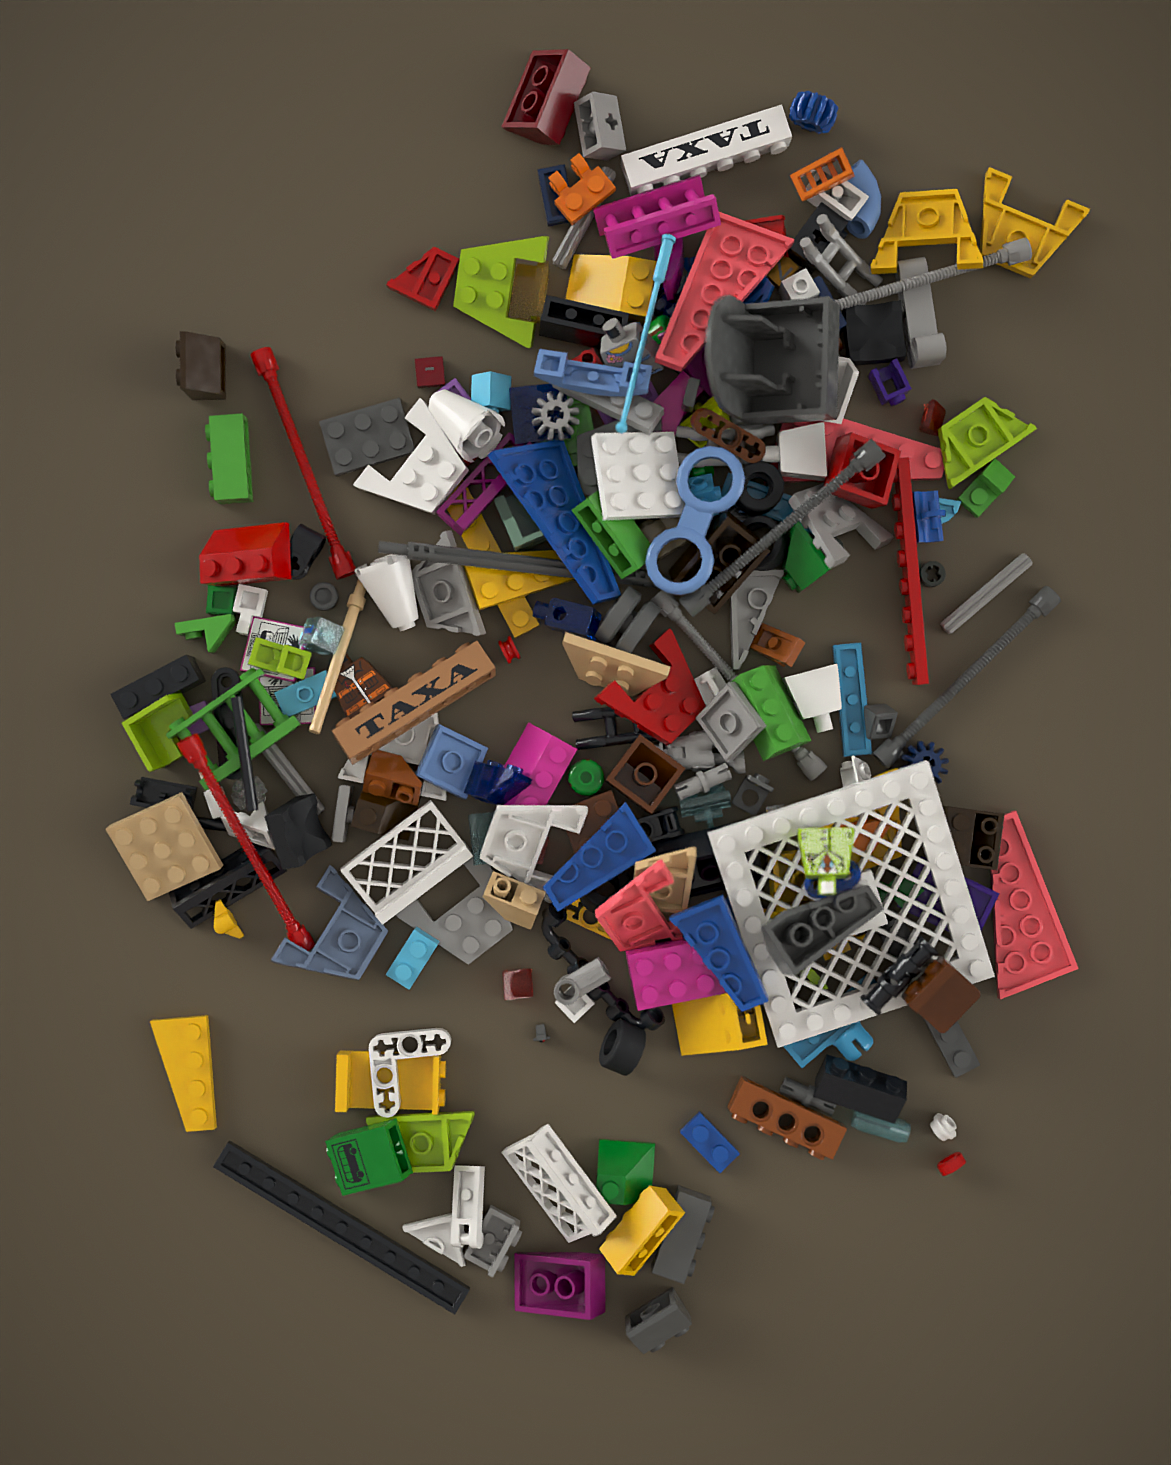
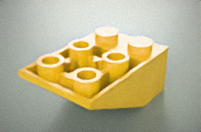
(717, 1025)

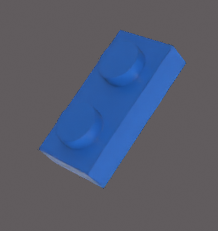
(709, 1142)

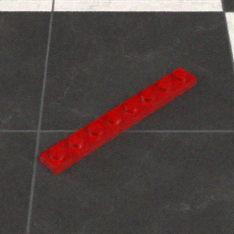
(910, 583)

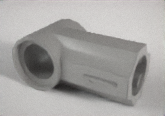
(583, 980)

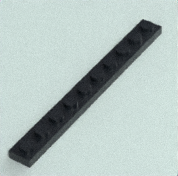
(342, 1227)

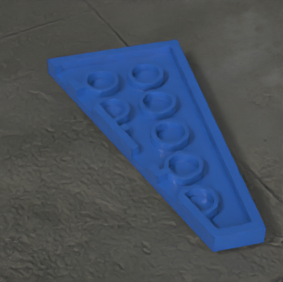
(549, 490)

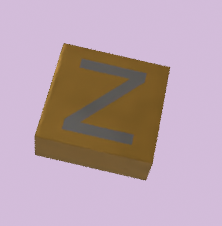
(781, 271)

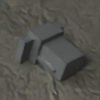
(541, 1033)

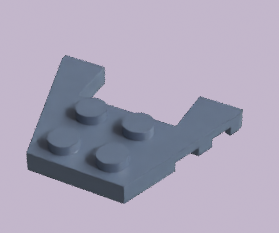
(347, 940)

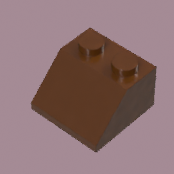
(644, 774)

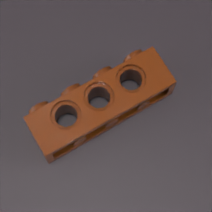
(829, 1130)

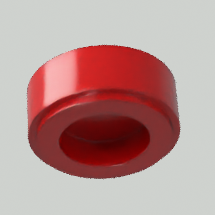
(951, 1163)

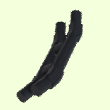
(611, 737)

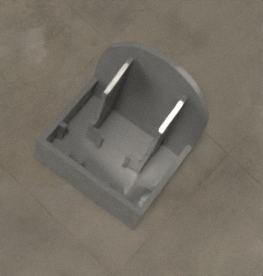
(774, 359)

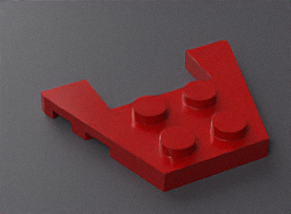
(666, 706)

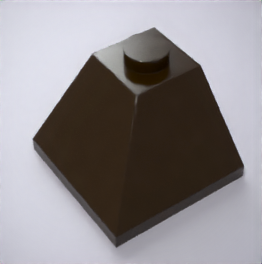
(382, 814)

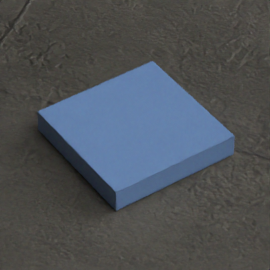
(449, 760)

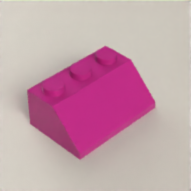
(543, 760)

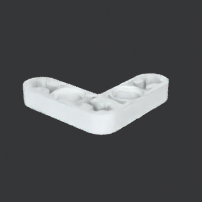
(389, 1061)

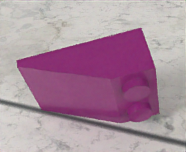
(560, 1284)

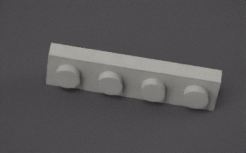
(642, 413)

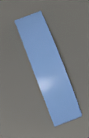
(590, 377)

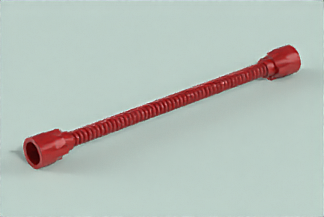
(266, 366)
(195, 753)

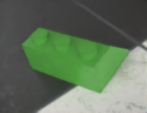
(775, 707)

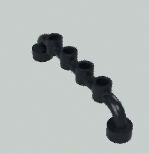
(618, 1007)

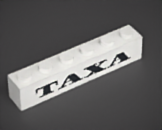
(707, 150)

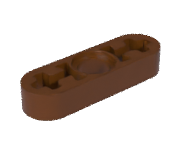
(739, 432)

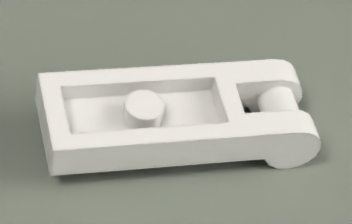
(467, 1206)

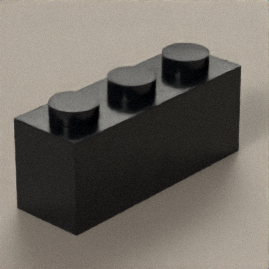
(576, 321)
(172, 678)
(860, 1088)

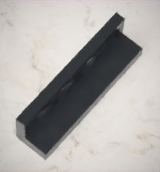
(224, 880)

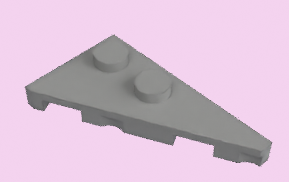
(748, 611)

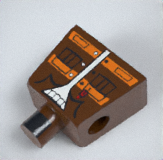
(359, 685)

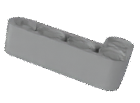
(922, 341)

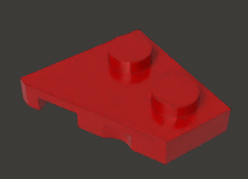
(426, 278)

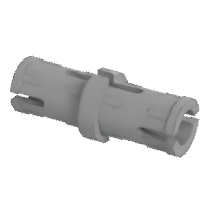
(702, 781)

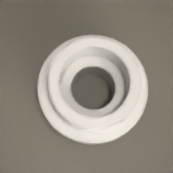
(943, 1127)

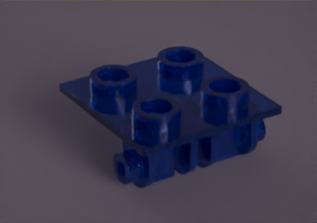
(522, 402)

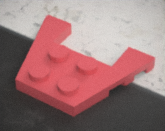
(633, 916)

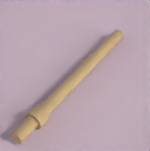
(355, 604)

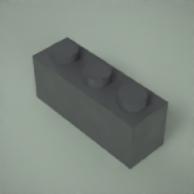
(676, 1252)

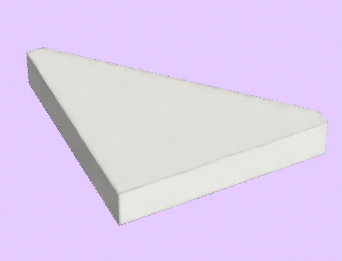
(436, 1234)

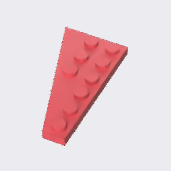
(727, 263)
(924, 460)
(1025, 923)

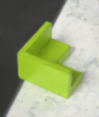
(149, 728)

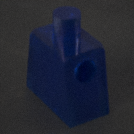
(579, 619)

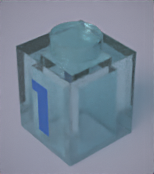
(321, 636)

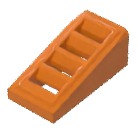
(826, 184)

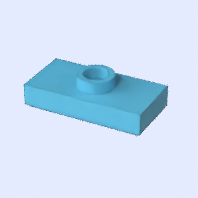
(302, 694)

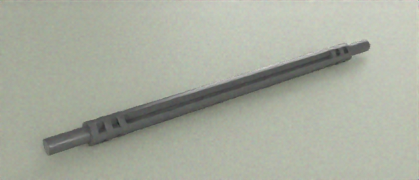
(499, 561)

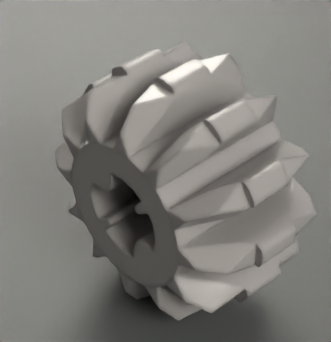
(549, 409)

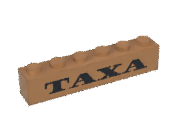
(414, 702)

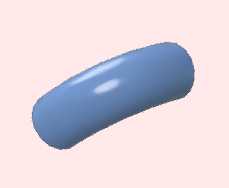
(868, 215)

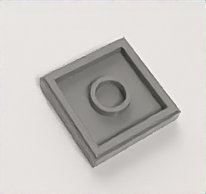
(730, 721)

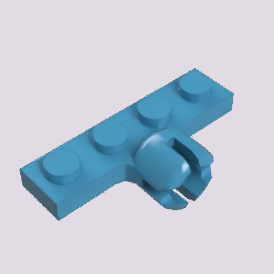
(807, 1049)

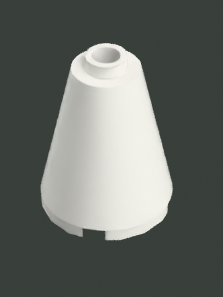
(467, 424)
(392, 589)

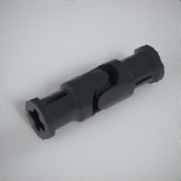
(905, 968)

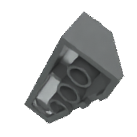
(812, 929)

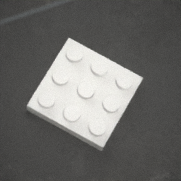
(637, 475)

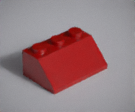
(246, 555)

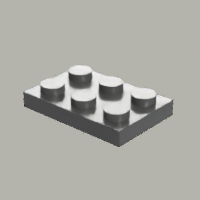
(367, 437)

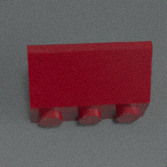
(546, 96)

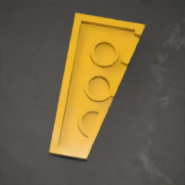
(188, 1063)

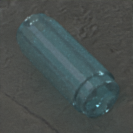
(896, 1132)

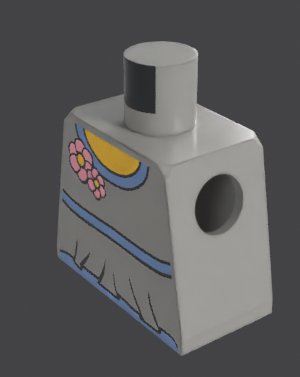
(622, 345)

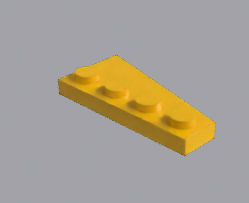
(499, 586)

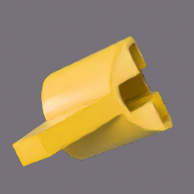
(225, 921)

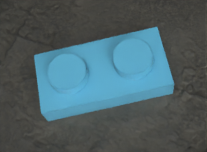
(412, 958)

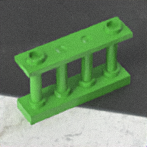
(259, 740)

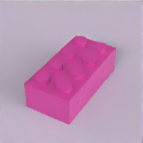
(669, 975)

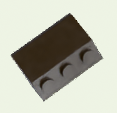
(728, 541)

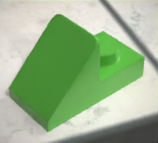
(986, 488)
(215, 629)

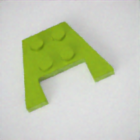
(487, 282)

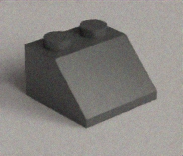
(657, 1321)

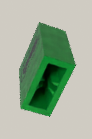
(369, 1157)

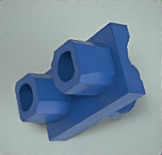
(927, 517)

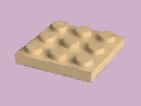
(164, 846)

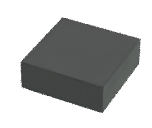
(690, 395)

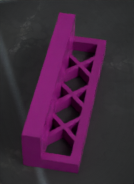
(483, 501)

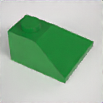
(803, 561)
(624, 1170)

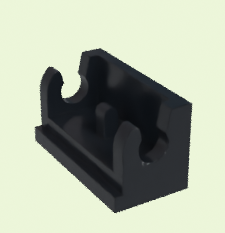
(153, 791)

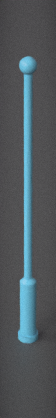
(659, 276)

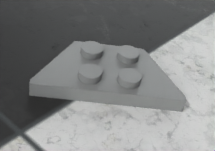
(446, 594)

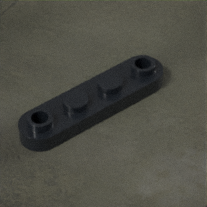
(223, 713)

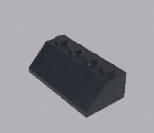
(706, 870)

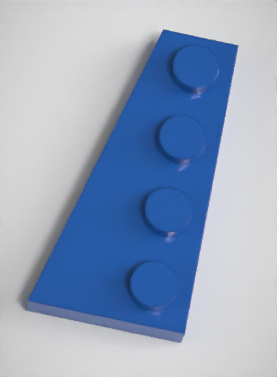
(601, 858)
(717, 940)

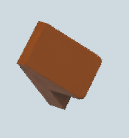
(777, 645)

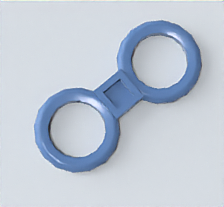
(695, 520)

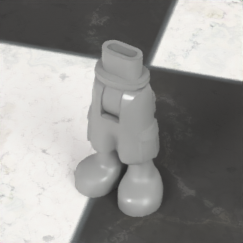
(696, 753)

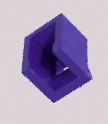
(894, 372)

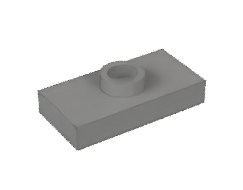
(343, 814)

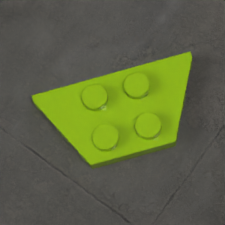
(978, 438)
(431, 1139)

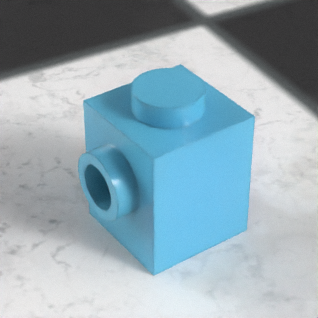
(491, 390)

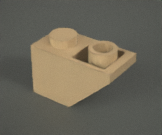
(514, 899)

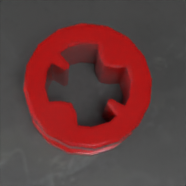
(509, 649)

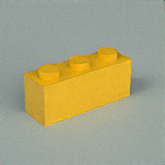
(641, 1230)

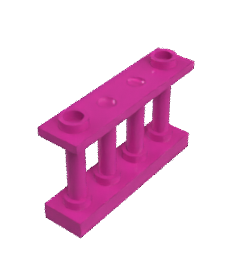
(645, 217)

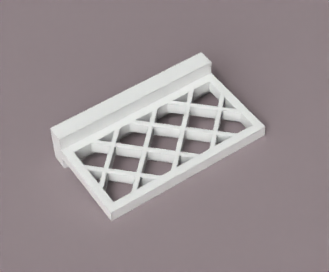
(422, 880)
(571, 1184)

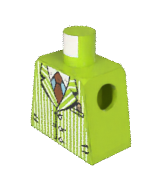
(826, 855)

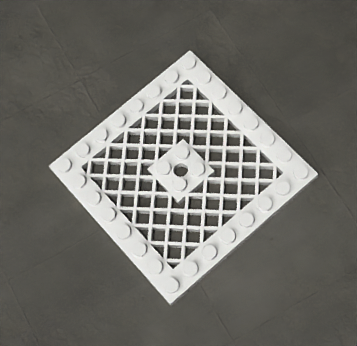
(840, 1009)

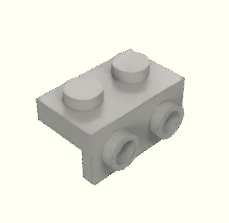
(499, 1233)

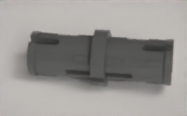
(805, 1095)

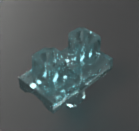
(707, 806)

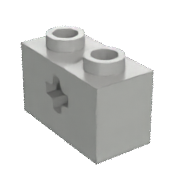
(600, 126)

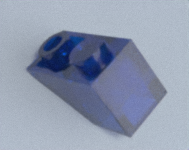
(494, 783)

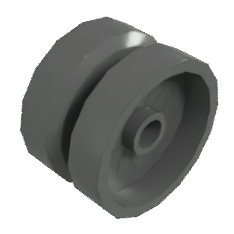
(624, 620)

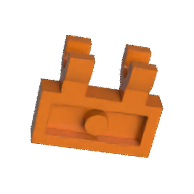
(585, 194)

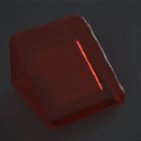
(932, 418)
(517, 984)

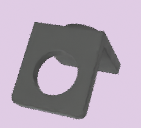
(759, 785)

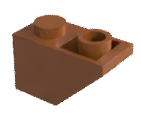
(392, 778)

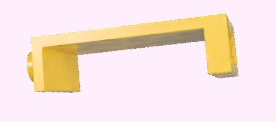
(417, 1081)

